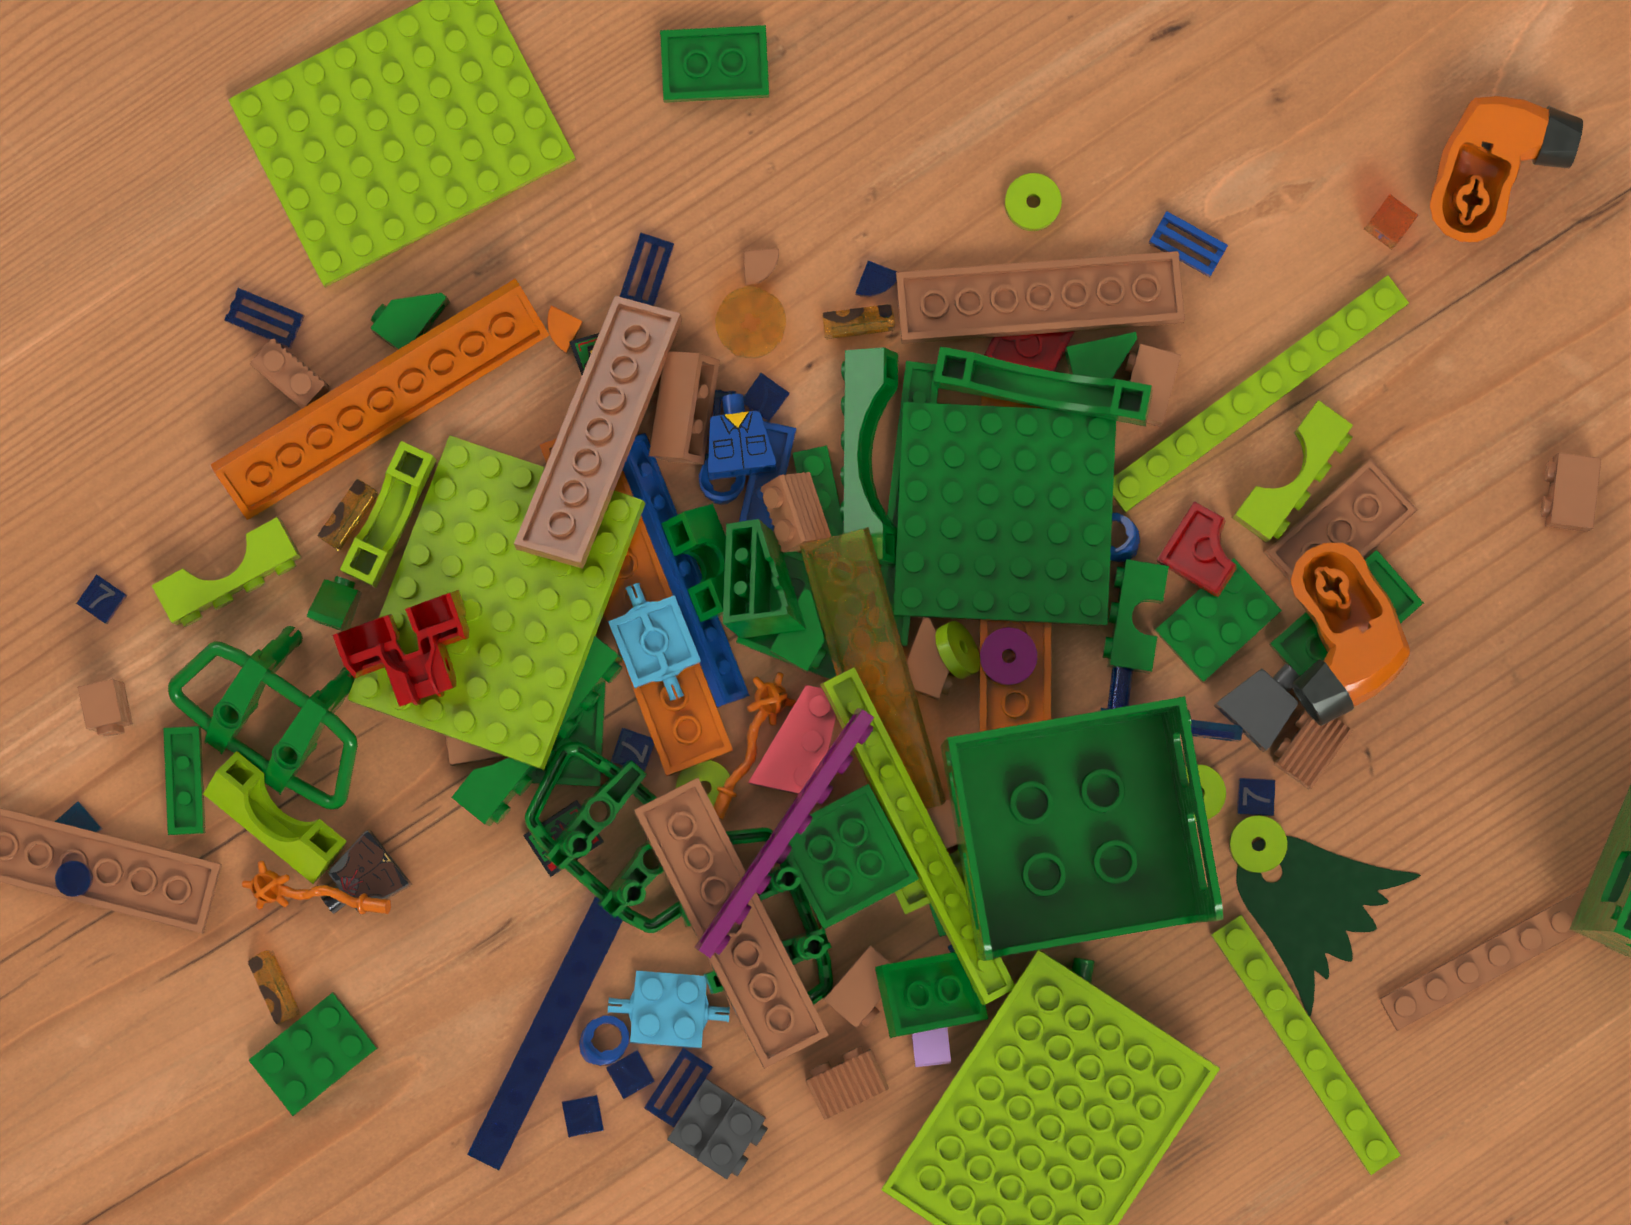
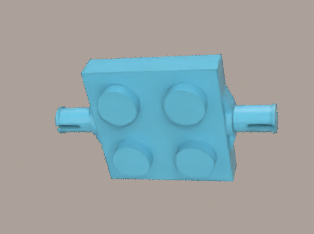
(654, 641)
(668, 1009)

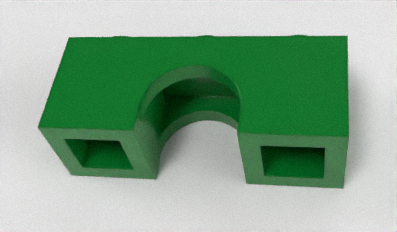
(703, 538)
(1137, 584)

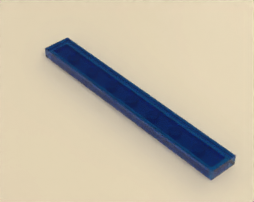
(545, 1036)

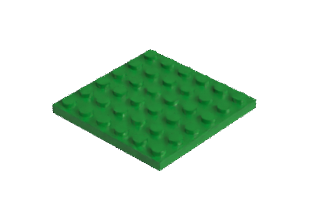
(1004, 514)

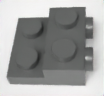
(718, 1130)

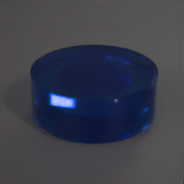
(73, 878)

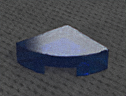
(875, 280)

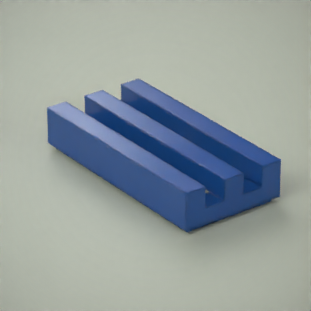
(1195, 232)

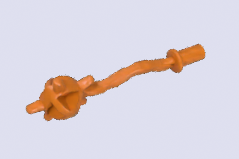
(770, 700)
(269, 887)

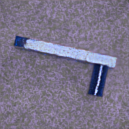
(1120, 697)

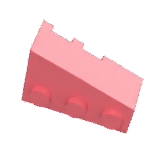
(798, 744)

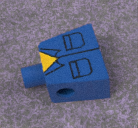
(738, 442)

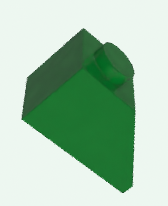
(407, 318)
(1099, 357)
(335, 604)
(804, 646)

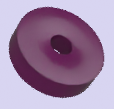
(1013, 640)

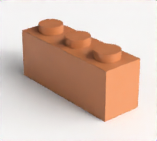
(684, 408)

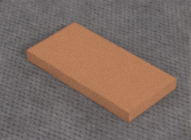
(1356, 513)

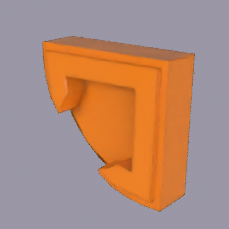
(562, 328)

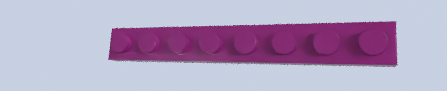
(777, 846)

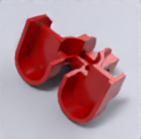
(416, 674)

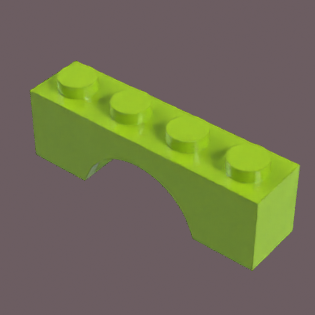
(1319, 436)
(390, 514)
(267, 551)
(242, 794)

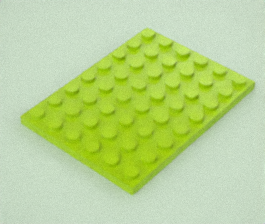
(400, 132)
(523, 611)
(1052, 1111)

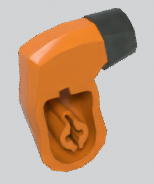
(1485, 159)
(1355, 627)

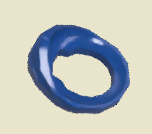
(720, 498)
(1130, 547)
(606, 1057)

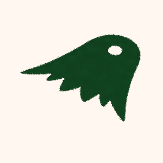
(1314, 907)

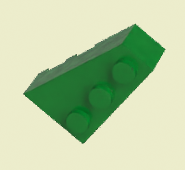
(757, 583)

